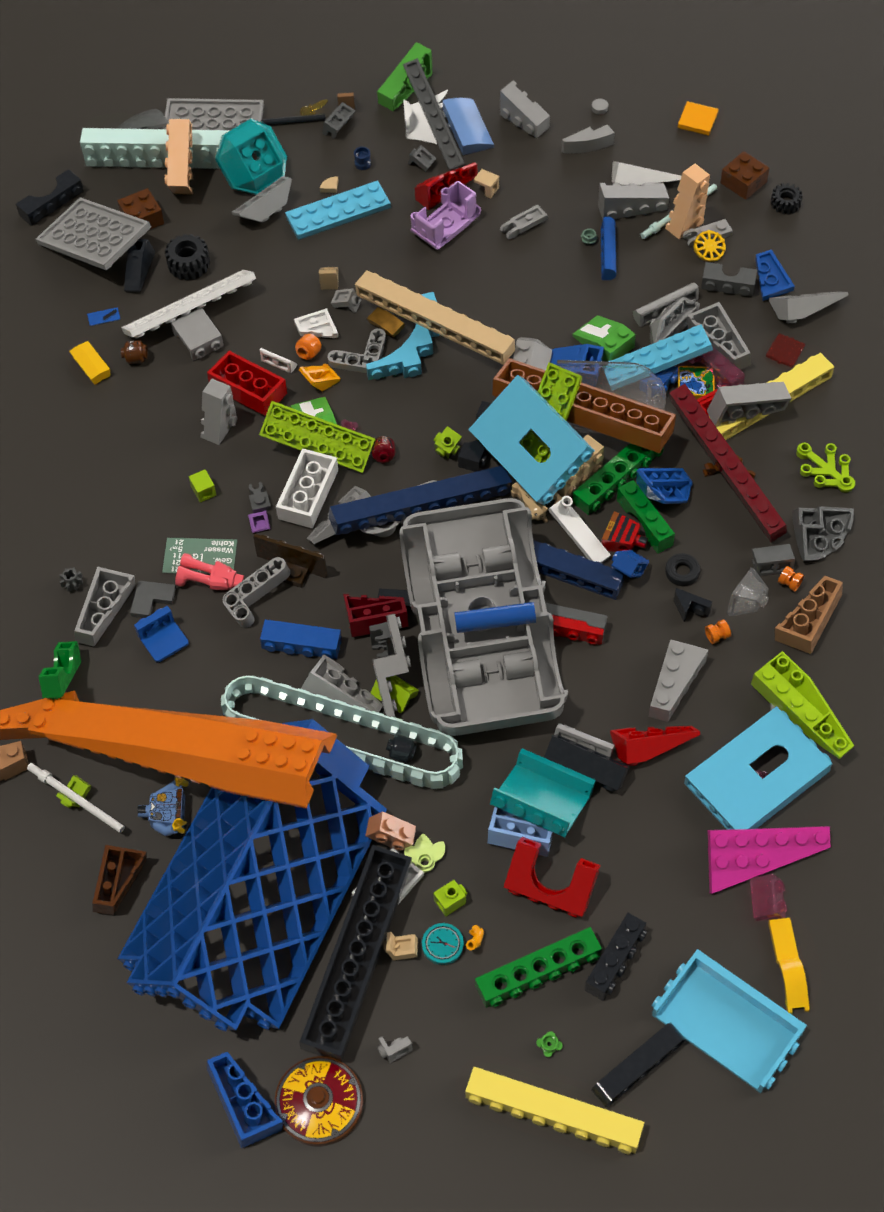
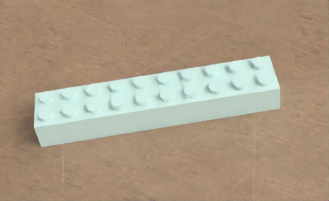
(144, 147)

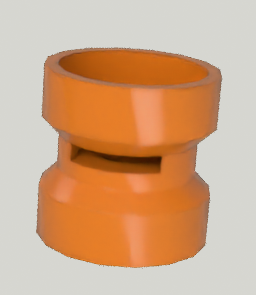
(790, 578)
(718, 631)

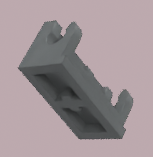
(338, 119)
(772, 559)
(381, 639)

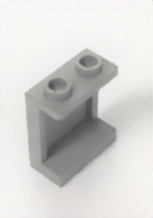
(197, 333)

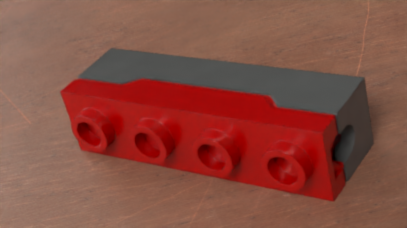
(577, 624)

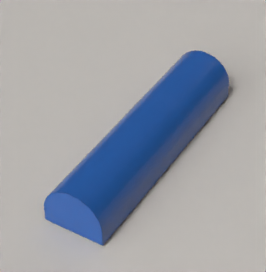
(608, 249)
(495, 617)

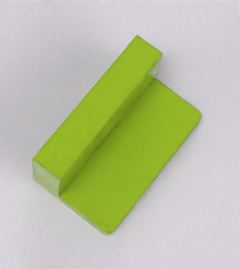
(401, 692)

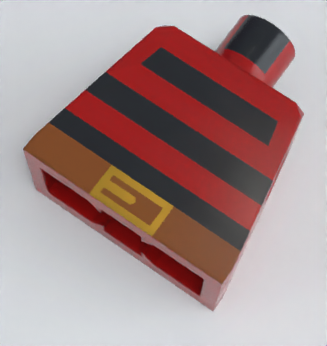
(622, 534)

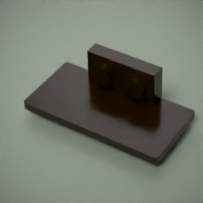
(296, 557)

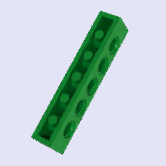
(597, 484)
(583, 940)

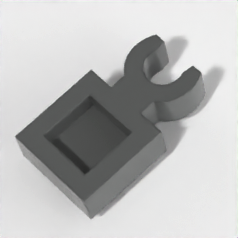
(259, 499)

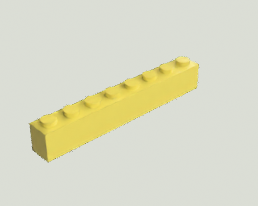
(798, 382)
(554, 1110)

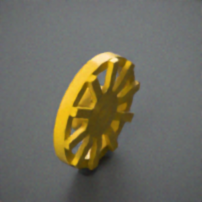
(709, 246)

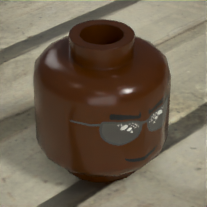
(134, 352)

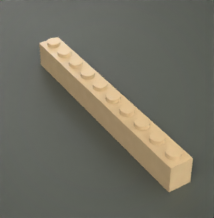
(435, 317)

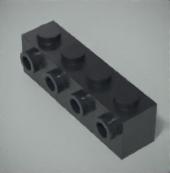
(587, 762)
(615, 957)

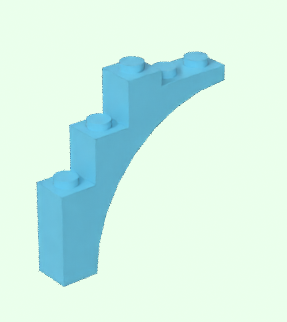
(405, 358)

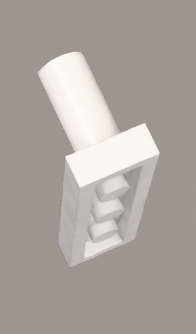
(578, 530)

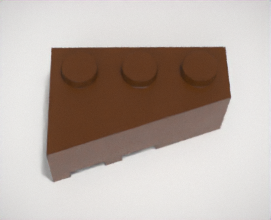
(116, 876)

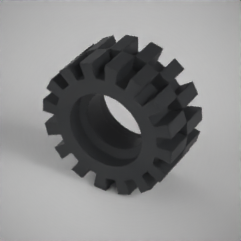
(786, 205)

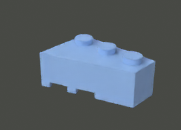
(507, 829)

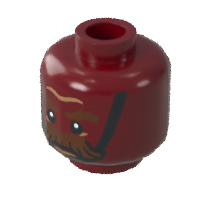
(383, 449)

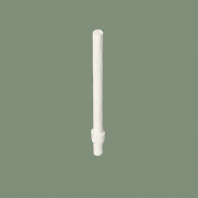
(46, 777)

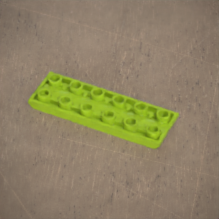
(559, 390)
(317, 435)

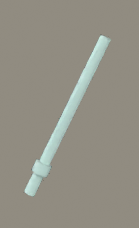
(656, 226)

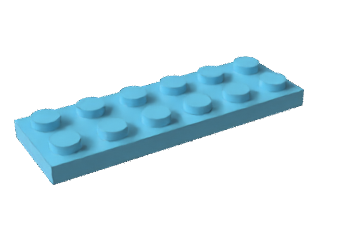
(338, 210)
(671, 350)

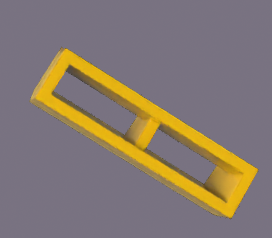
(90, 362)

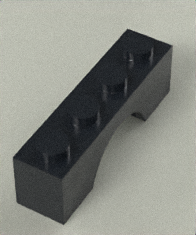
(34, 209)
(474, 453)

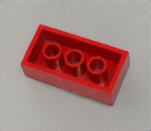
(249, 382)

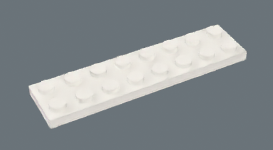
(184, 305)

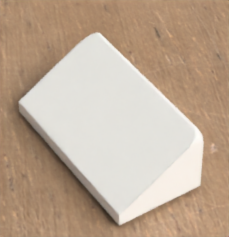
(277, 361)

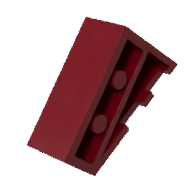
(372, 611)

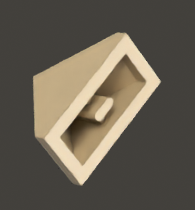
(328, 278)

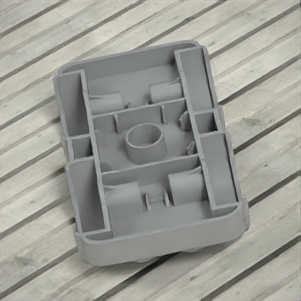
(471, 562)

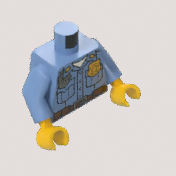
(166, 808)

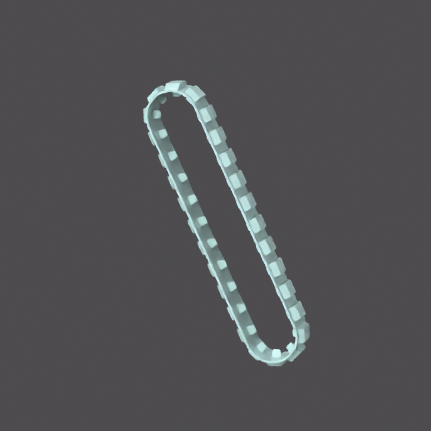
(360, 716)

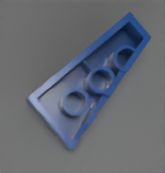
(245, 1107)

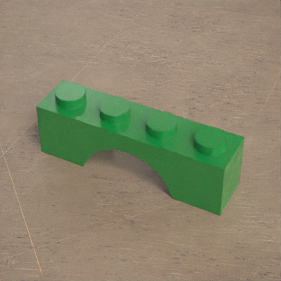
(656, 528)
(57, 678)

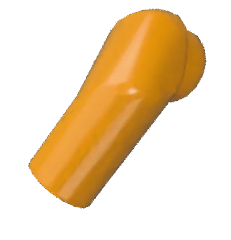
(475, 942)

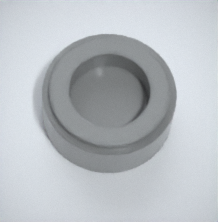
(599, 106)

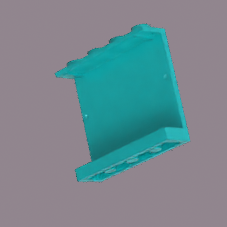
(543, 793)

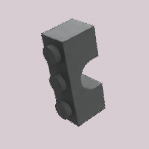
(740, 284)

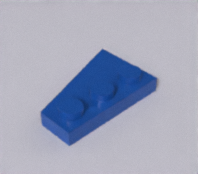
(772, 276)

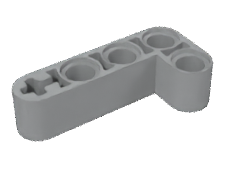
(257, 588)

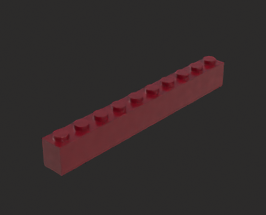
(728, 463)

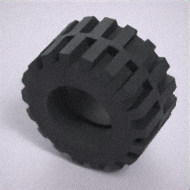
(178, 259)

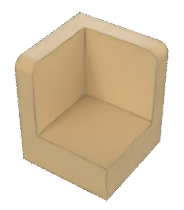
(489, 181)

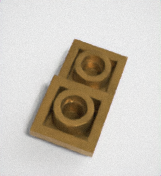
(386, 321)

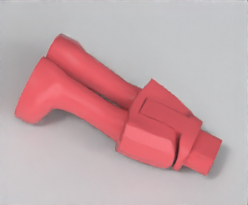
(221, 576)

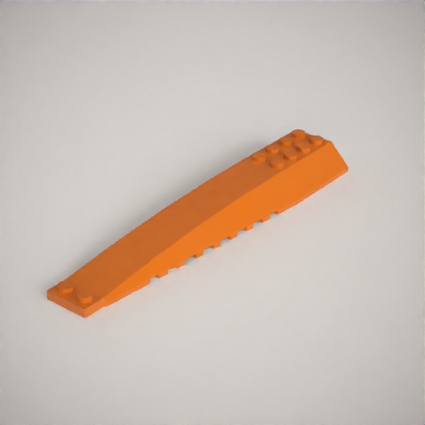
(221, 751)

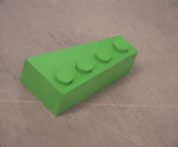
(398, 85)

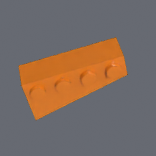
(17, 719)

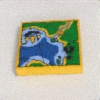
(697, 379)

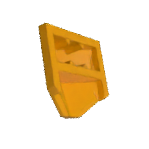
(320, 376)

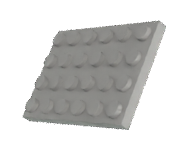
(214, 113)
(93, 233)

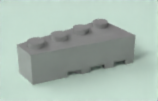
(631, 200)
(721, 334)
(747, 401)
(677, 673)

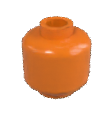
(308, 346)

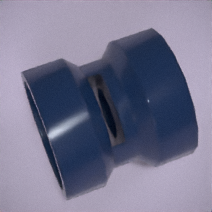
(362, 158)

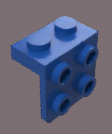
(160, 634)

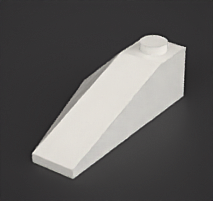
(626, 174)

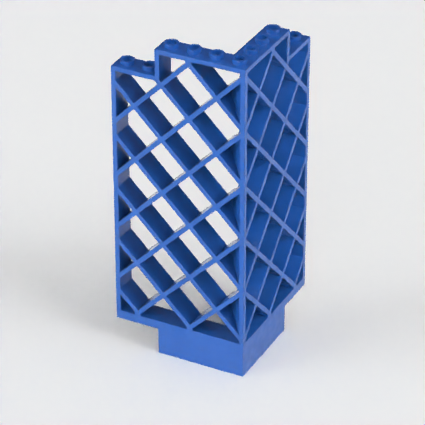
(221, 852)

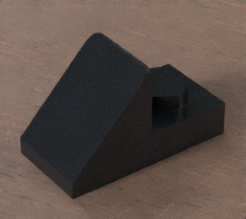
(689, 602)

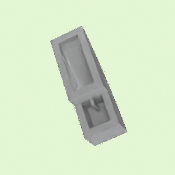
(588, 140)

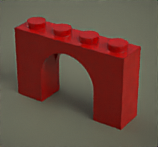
(523, 880)

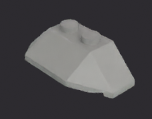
(266, 202)
(672, 319)
(532, 352)

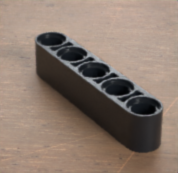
(638, 1064)

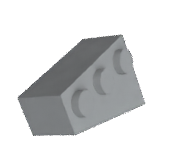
(522, 112)
(219, 411)

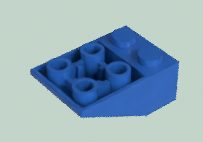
(578, 353)

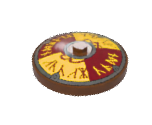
(319, 1101)

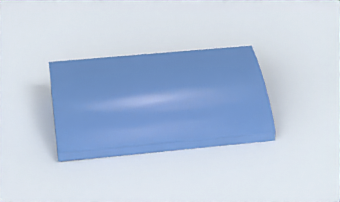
(467, 125)

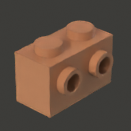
(390, 831)

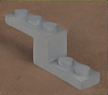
(391, 665)

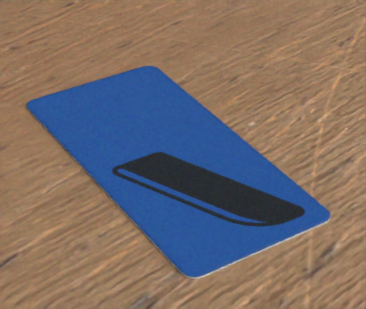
(103, 316)

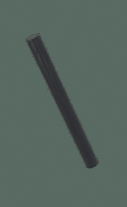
(296, 119)

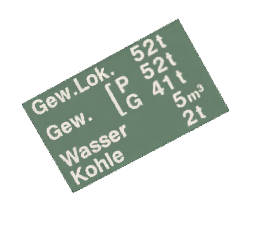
(200, 549)

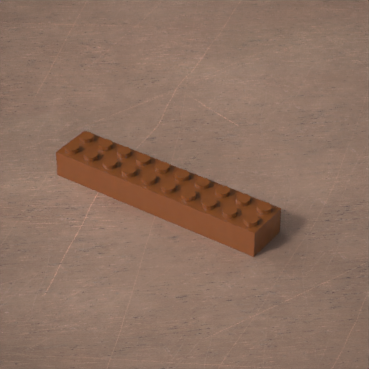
(601, 410)

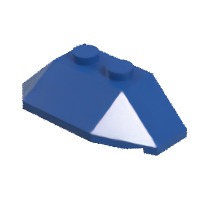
(664, 484)

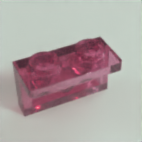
(768, 897)

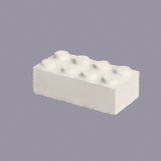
(307, 488)

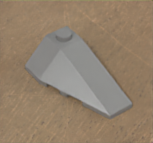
(798, 307)
(330, 681)

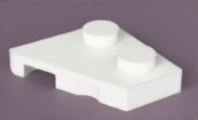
(316, 323)

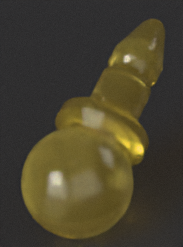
(309, 110)

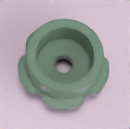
(589, 236)

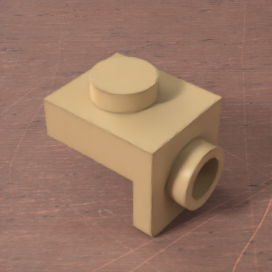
(401, 946)

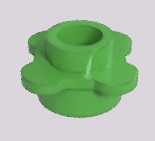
(549, 1038)

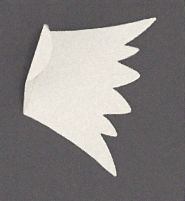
(416, 122)

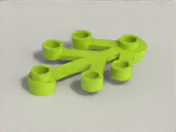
(826, 469)

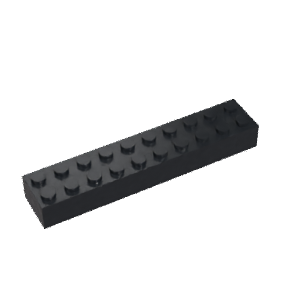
(356, 953)

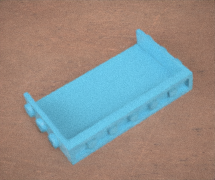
(729, 1020)

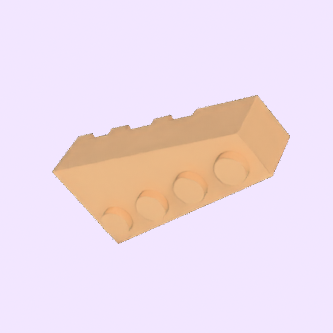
(179, 156)
(689, 201)

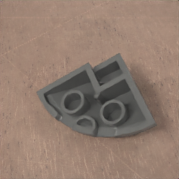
(145, 120)
(821, 530)

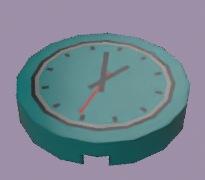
(442, 944)

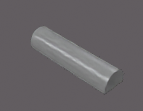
(645, 314)

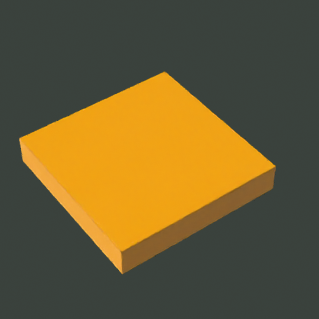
(698, 118)

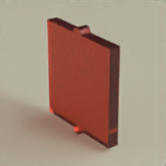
(785, 350)

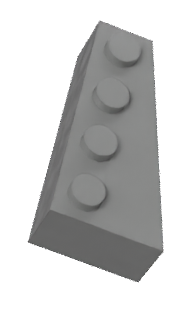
(103, 601)

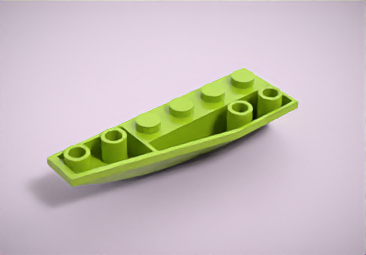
(795, 693)

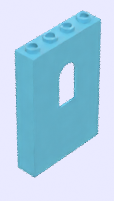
(510, 420)
(737, 793)

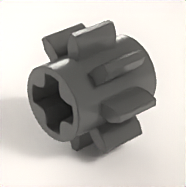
(71, 579)

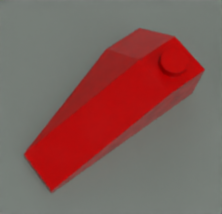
(429, 192)
(642, 746)

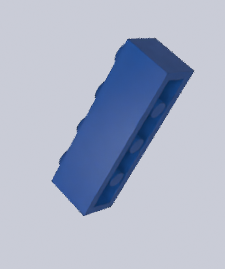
(300, 639)

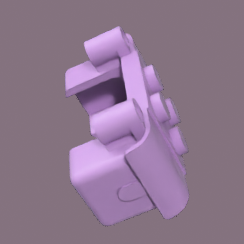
(450, 219)

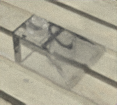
(748, 595)

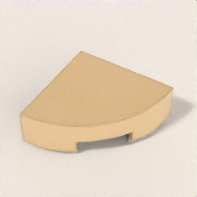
(329, 185)

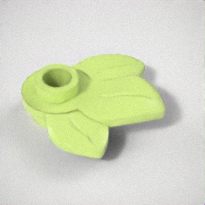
(425, 851)

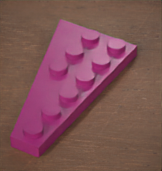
(747, 853)

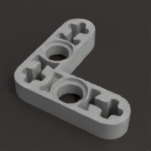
(366, 358)

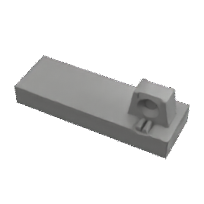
(584, 739)

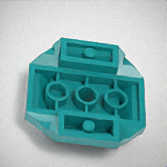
(236, 158)

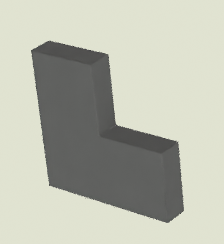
(147, 594)

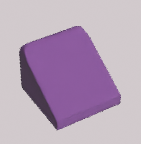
(259, 521)

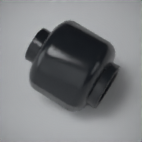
(401, 748)

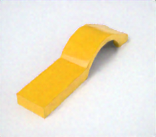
(790, 964)

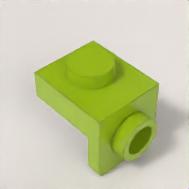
(78, 786)

